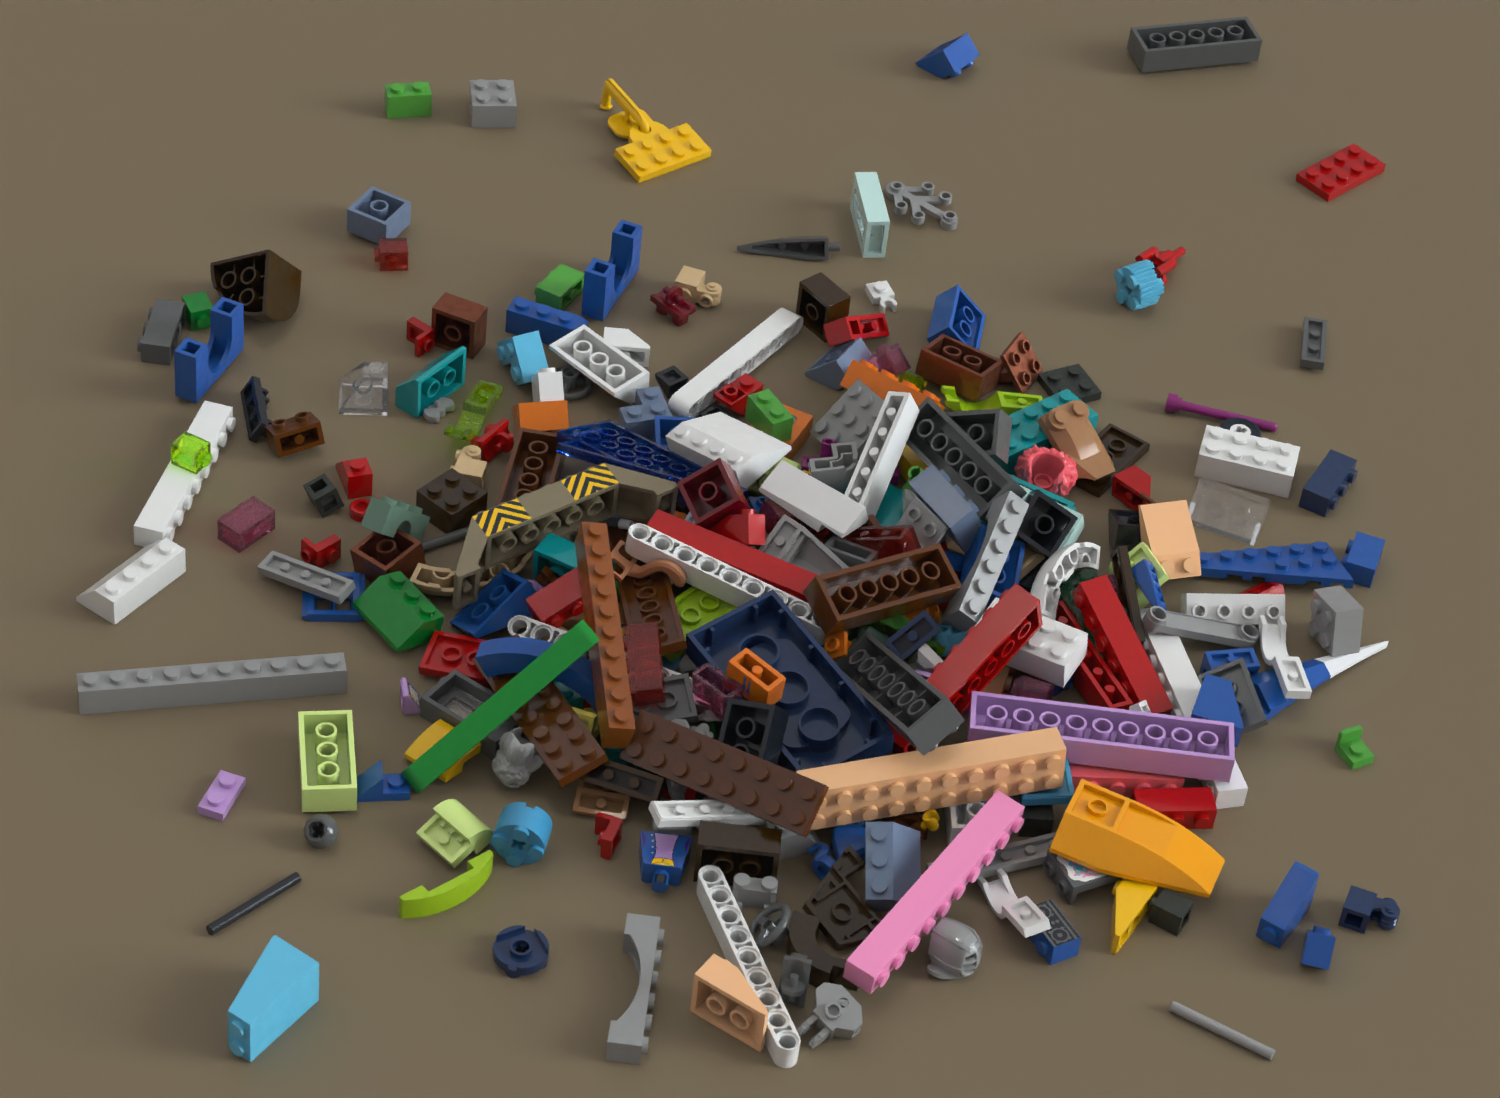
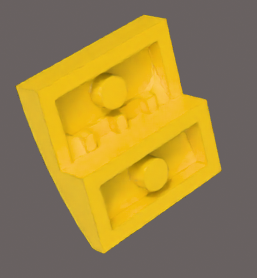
(431, 737)

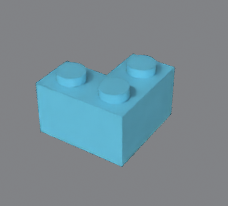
(524, 354)

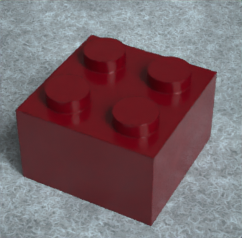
(712, 494)

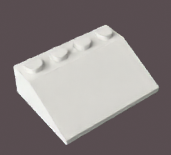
(724, 437)

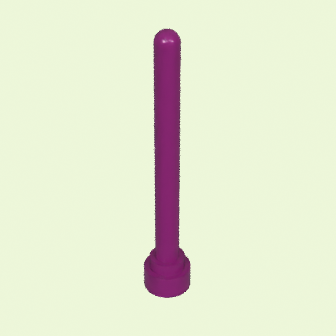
(1175, 403)

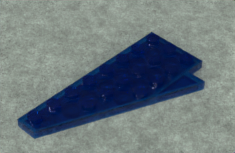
(623, 448)

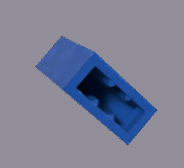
(1218, 703)
(1288, 905)

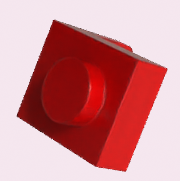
(421, 335)
(322, 553)

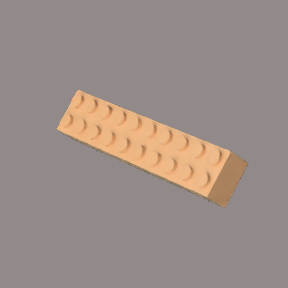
(939, 778)

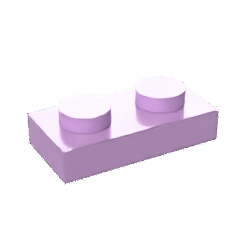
(221, 795)

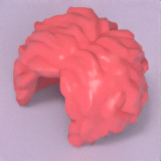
(1047, 469)

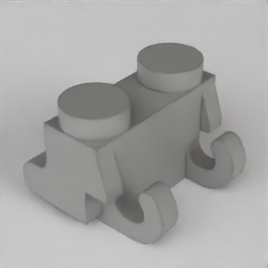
(754, 891)

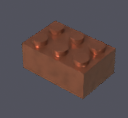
(959, 365)

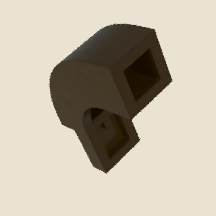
(802, 940)

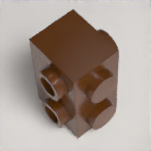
(294, 434)

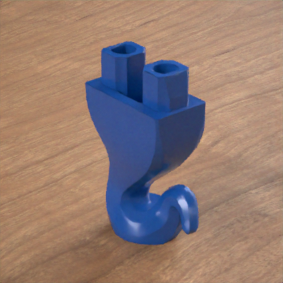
(842, 836)

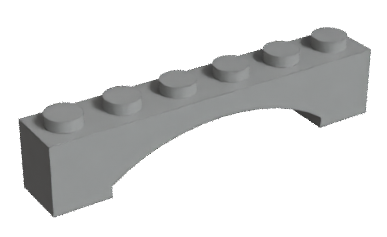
(1003, 525)
(626, 1034)

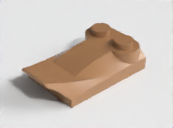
(1073, 433)

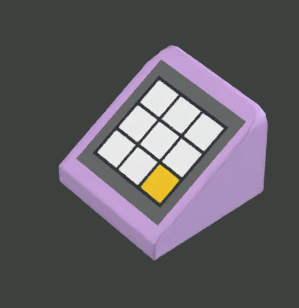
(409, 698)

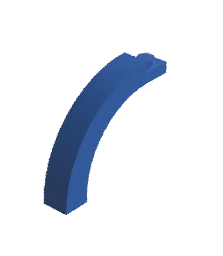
(516, 653)

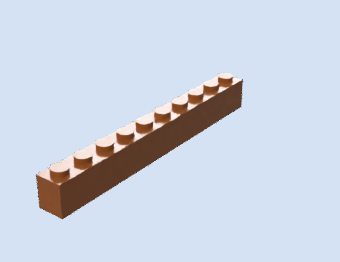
(603, 617)

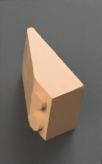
(1171, 537)
(729, 1002)

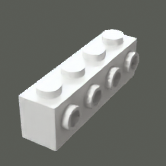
(1234, 607)

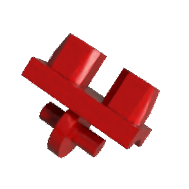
(495, 439)

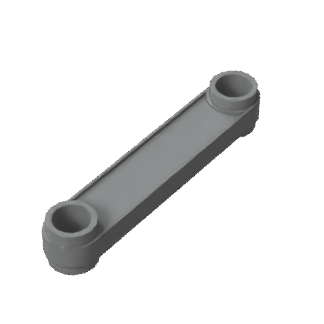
(1161, 621)

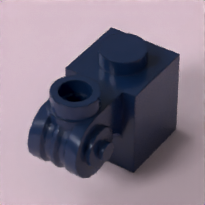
(1365, 906)

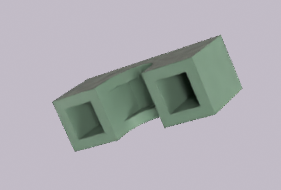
(389, 514)

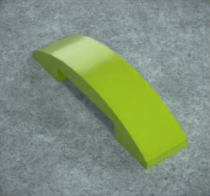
(422, 903)

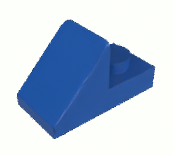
(376, 786)

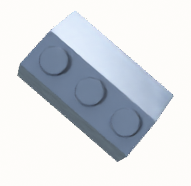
(948, 505)
(890, 863)

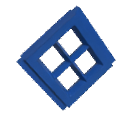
(309, 603)

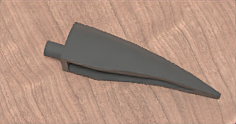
(794, 247)

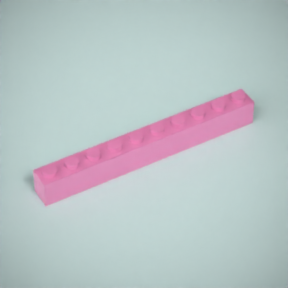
(933, 893)

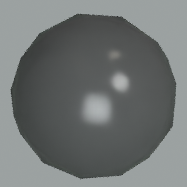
(321, 831)

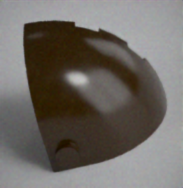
(261, 282)

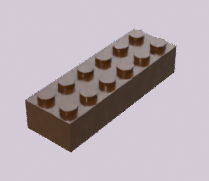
(531, 464)
(882, 589)

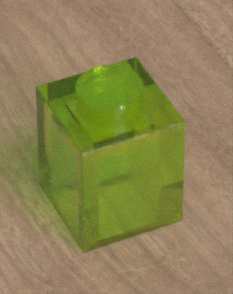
(191, 453)

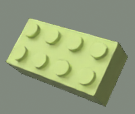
(327, 761)

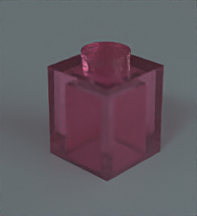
(890, 359)

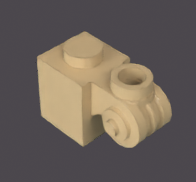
(694, 290)
(470, 465)

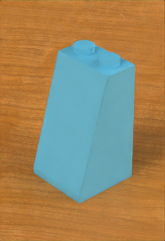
(272, 998)

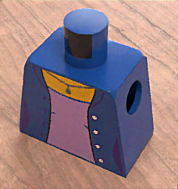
(663, 859)

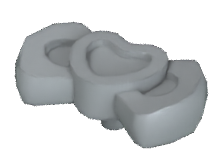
(438, 409)

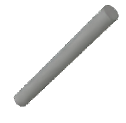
(1222, 1030)

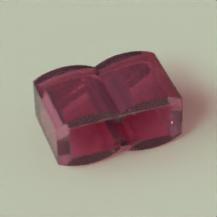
(1033, 687)
(713, 689)

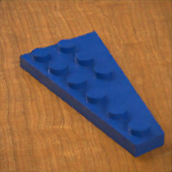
(1279, 564)

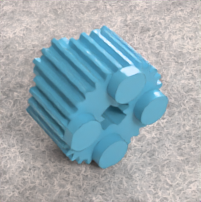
(1138, 285)

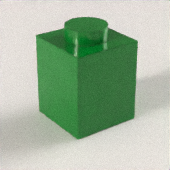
(197, 310)

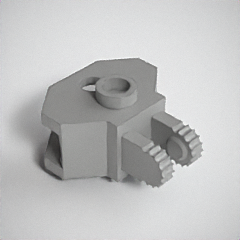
(830, 1015)

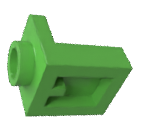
(1352, 748)

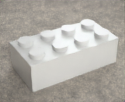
(1247, 461)
(1051, 652)

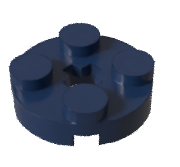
(517, 963)

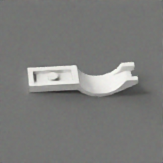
(1287, 668)
(1020, 912)

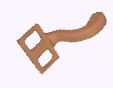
(631, 569)

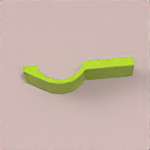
(1007, 401)

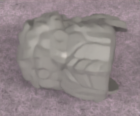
(515, 759)

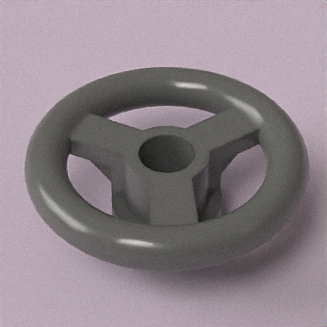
(574, 378)
(773, 929)

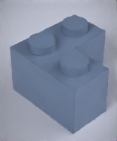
(640, 417)

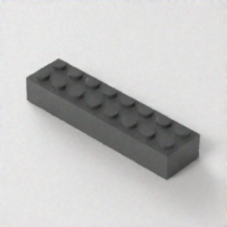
(900, 694)

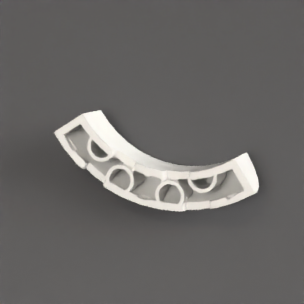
(1060, 568)

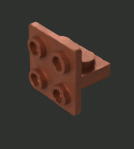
(1019, 364)

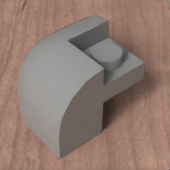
(838, 469)

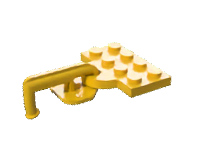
(651, 145)

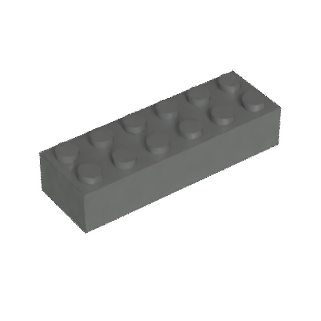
(1194, 44)
(948, 447)

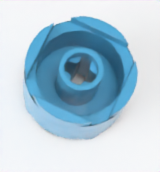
(521, 834)

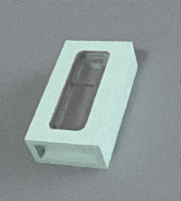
(869, 214)

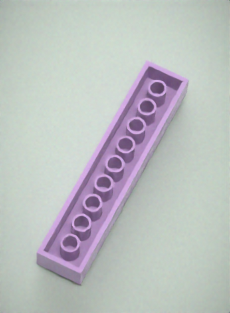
(1112, 735)

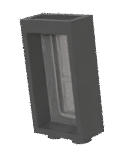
(455, 700)

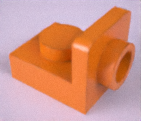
(837, 645)

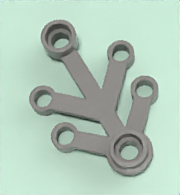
(898, 191)

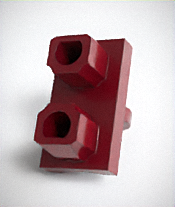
(671, 302)

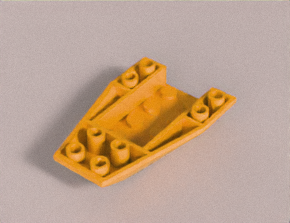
(1134, 842)

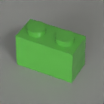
(407, 100)
(560, 287)
(769, 415)

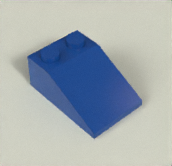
(496, 605)

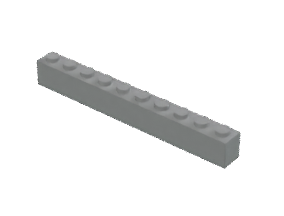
(211, 683)

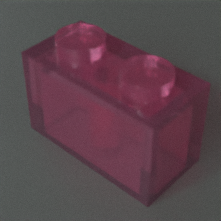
(246, 524)

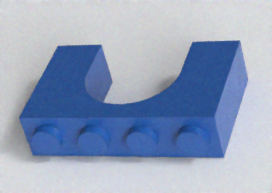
(607, 280)
(202, 364)

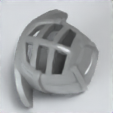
(950, 946)

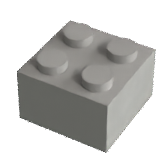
(492, 103)
(1336, 620)

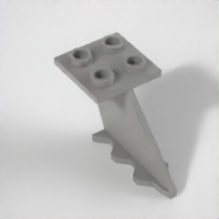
(927, 525)

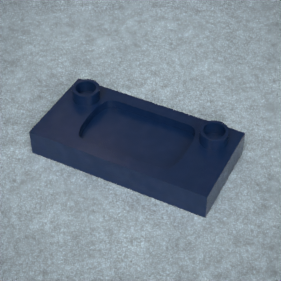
(826, 711)

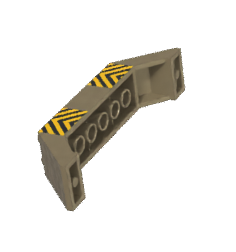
(558, 509)

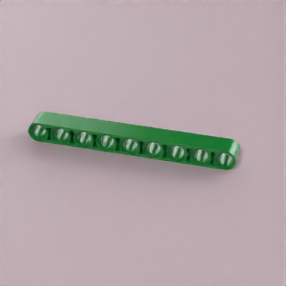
(500, 706)

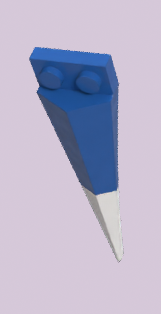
(1317, 672)

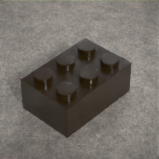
(738, 849)

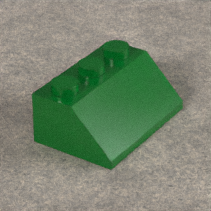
(399, 611)

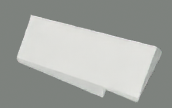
(813, 500)

